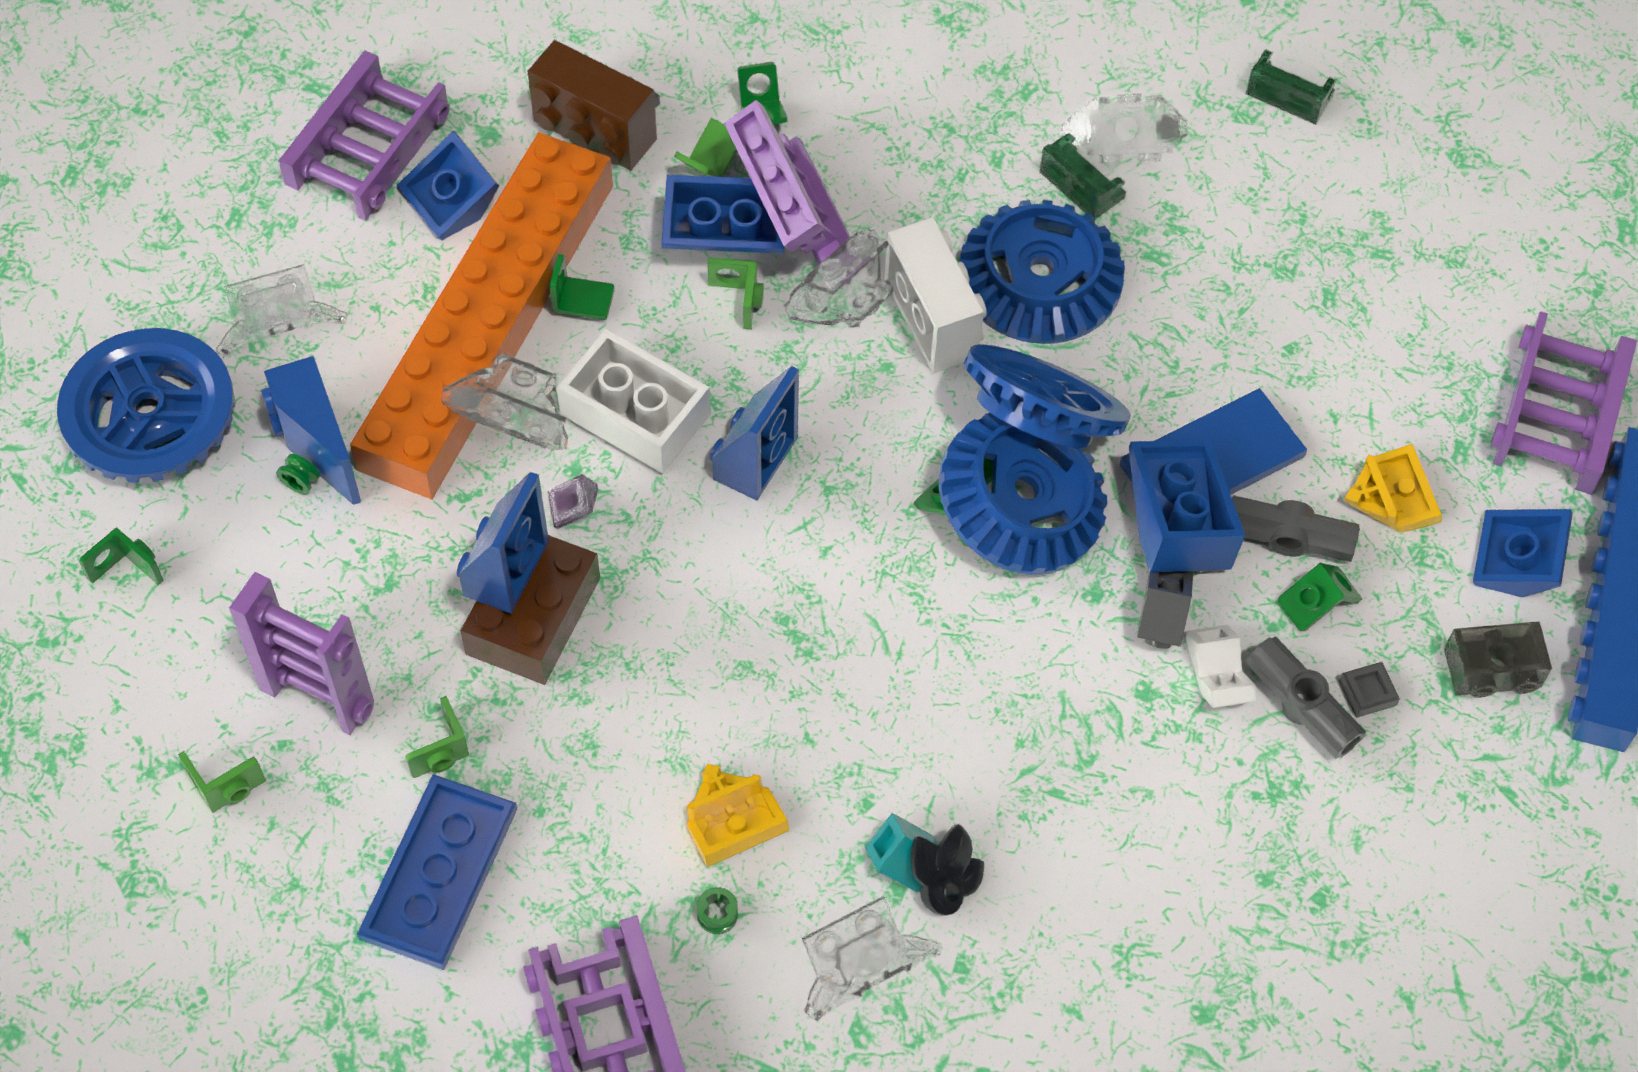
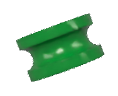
(298, 474)
(715, 925)

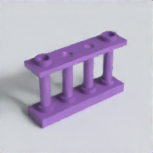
(344, 107)
(1605, 396)
(300, 653)

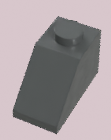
(1165, 608)

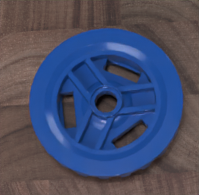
(1030, 304)
(130, 372)
(1043, 397)
(1000, 521)

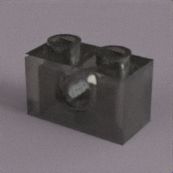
(1517, 645)

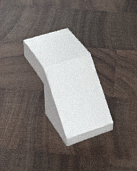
(1218, 666)

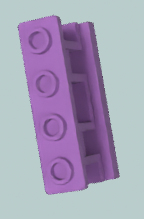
(787, 184)
(642, 1014)

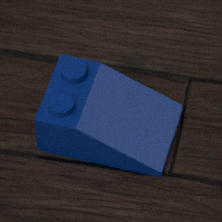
(303, 413)
(759, 437)
(1183, 506)
(506, 548)

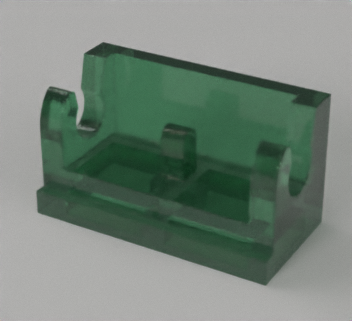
(1288, 90)
(1079, 178)

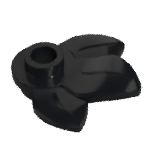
(946, 868)

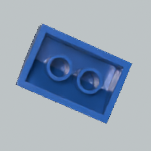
(716, 216)

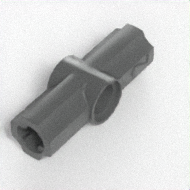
(1295, 529)
(1324, 715)

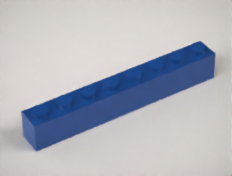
(1608, 674)

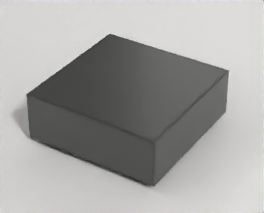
(1369, 689)

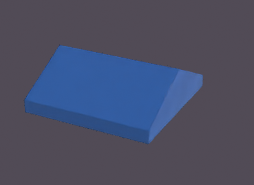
(449, 187)
(1522, 550)

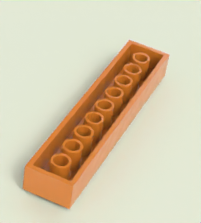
(482, 312)

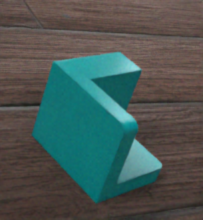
(892, 850)

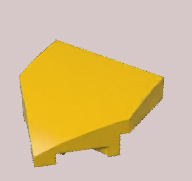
(1395, 491)
(732, 815)

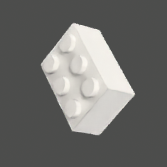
(934, 293)
(634, 400)

